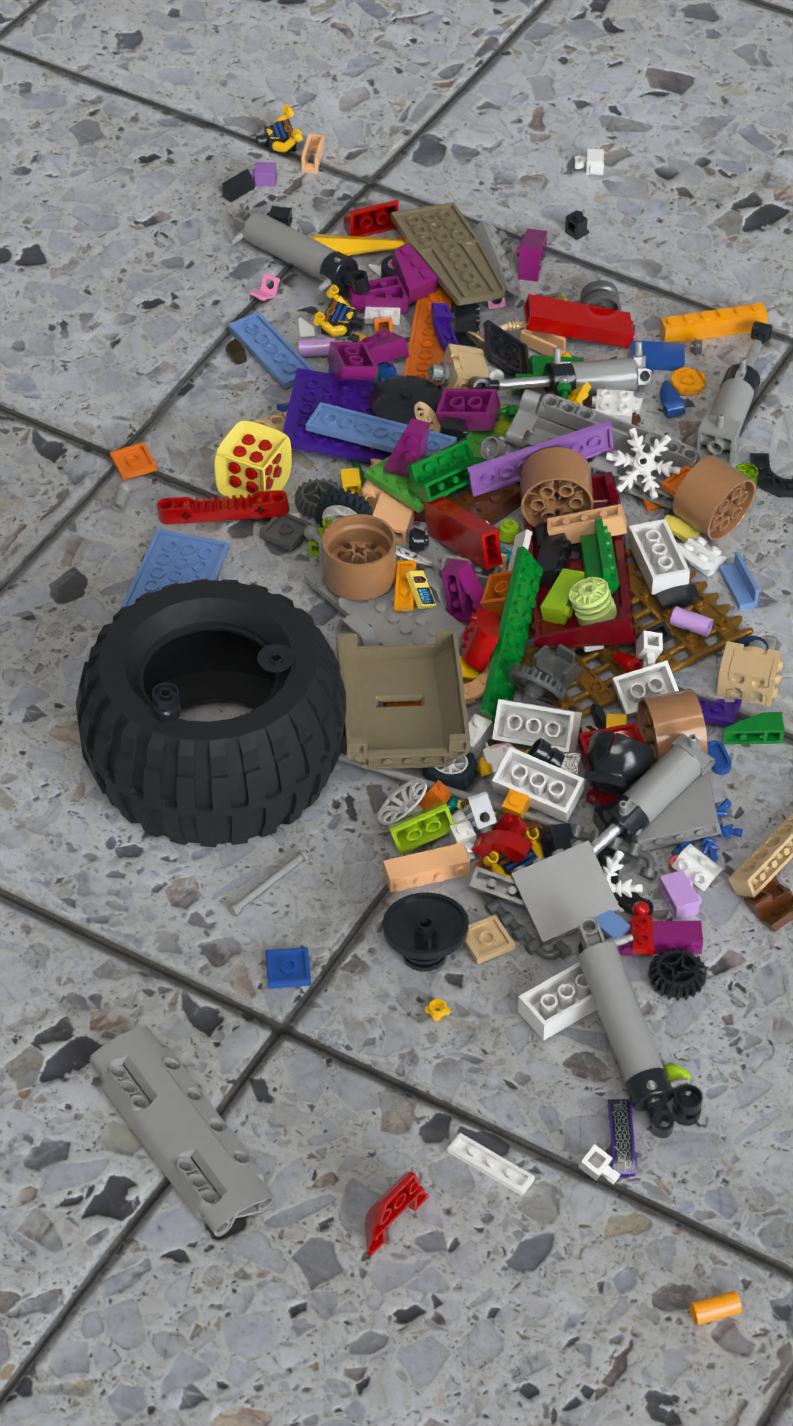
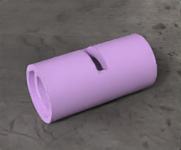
(314, 347)
(690, 620)

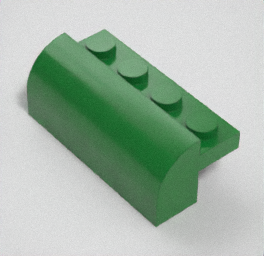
(441, 471)
(599, 556)

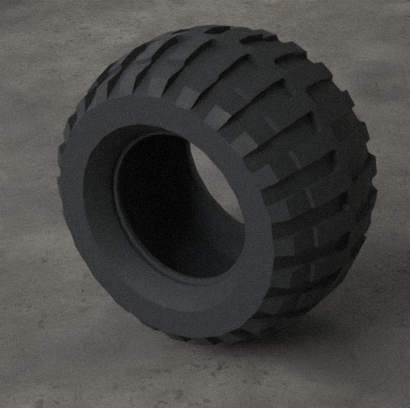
(221, 775)

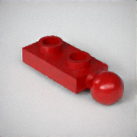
(642, 929)

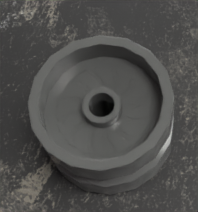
(601, 294)

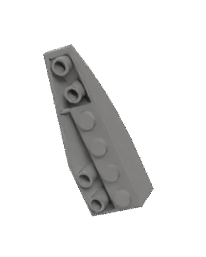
(500, 255)

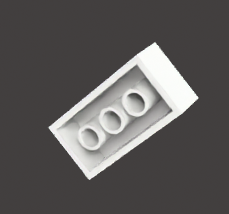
(658, 555)
(528, 722)
(547, 786)
(557, 1002)

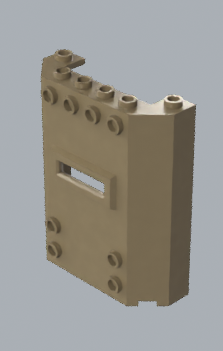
(396, 673)

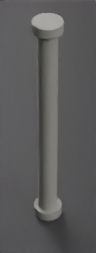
(300, 857)

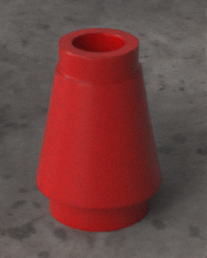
(627, 662)

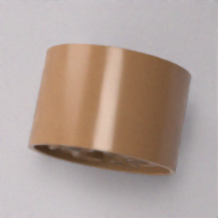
(555, 476)
(714, 497)
(359, 557)
(667, 717)

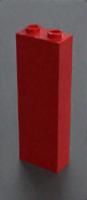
(578, 321)
(463, 532)

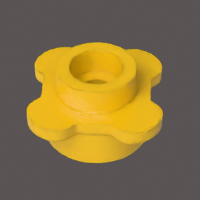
(437, 1004)

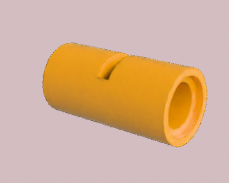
(715, 1307)

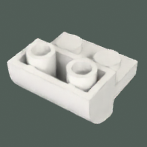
(701, 555)

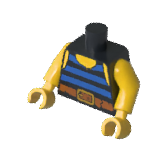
(280, 134)
(339, 317)
(506, 866)

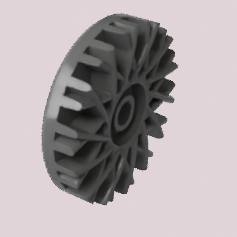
(536, 685)

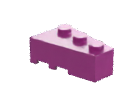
(383, 292)

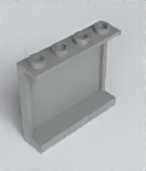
(685, 818)
(564, 890)

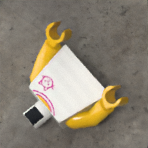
(492, 758)

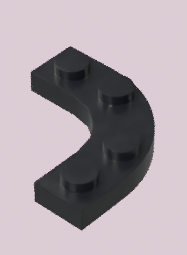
(768, 479)

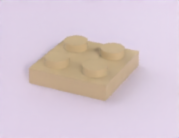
(488, 940)

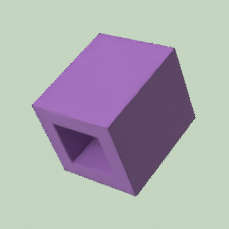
(264, 174)

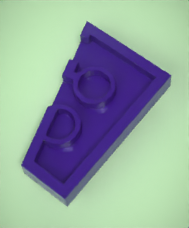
(720, 712)

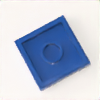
(288, 968)

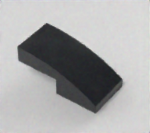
(684, 594)

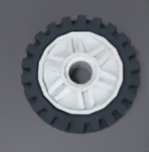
(339, 503)

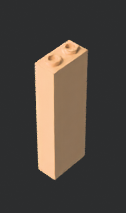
(396, 514)

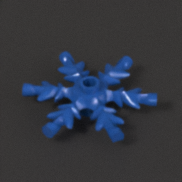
(707, 842)

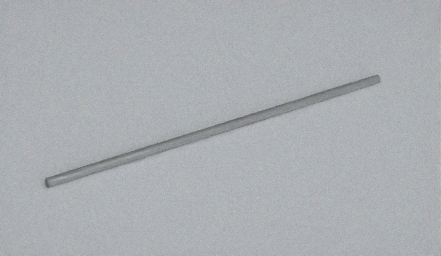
(459, 793)

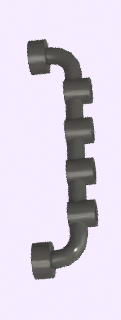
(616, 844)
(520, 932)

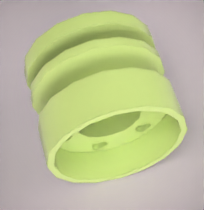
(592, 601)

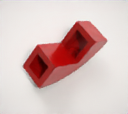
(507, 842)

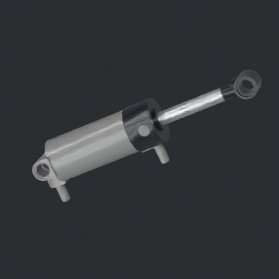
(600, 374)
(654, 791)

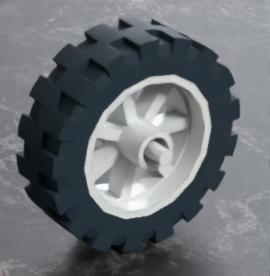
(452, 775)

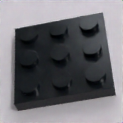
(505, 350)

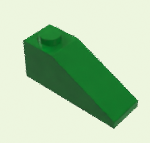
(758, 729)

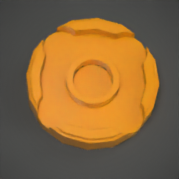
(688, 381)

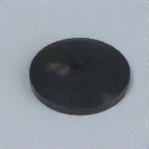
(397, 396)
(425, 926)

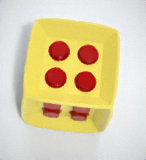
(252, 460)

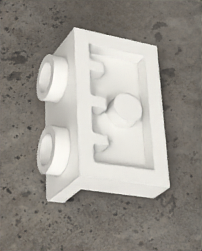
(697, 867)

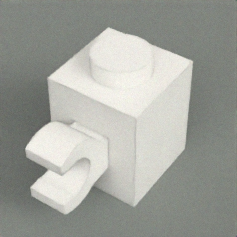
(594, 162)
(649, 647)
(465, 834)
(597, 1163)

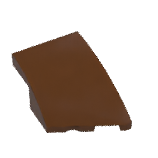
(772, 905)

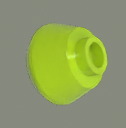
(508, 530)
(675, 1072)

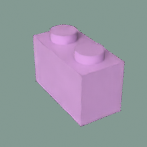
(679, 894)

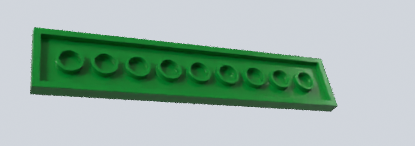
(512, 630)

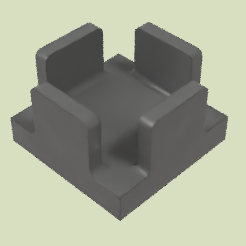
(558, 664)

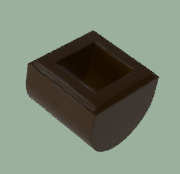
(236, 352)

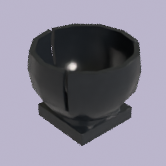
(618, 766)

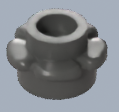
(696, 346)

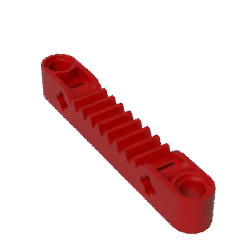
(174, 512)

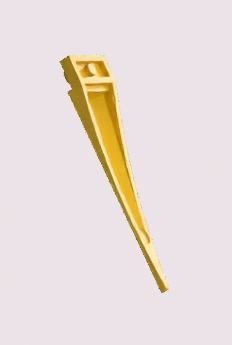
(356, 245)

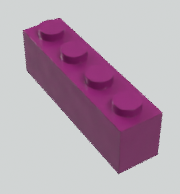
(671, 935)

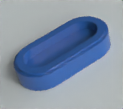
(722, 760)

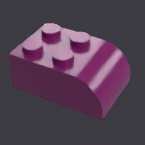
(352, 361)
(475, 406)

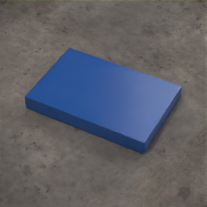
(662, 355)

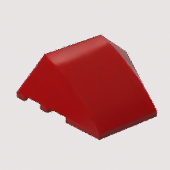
(402, 1194)

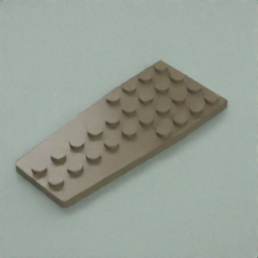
(451, 251)

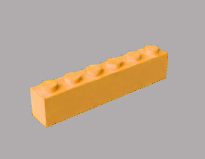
(712, 323)

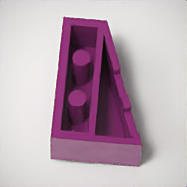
(531, 253)
(414, 273)
(386, 346)
(409, 448)
(461, 589)

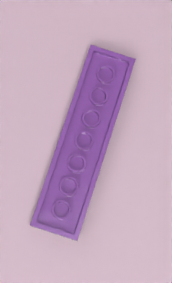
(506, 468)

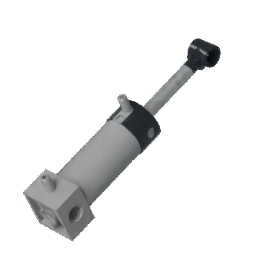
(721, 428)

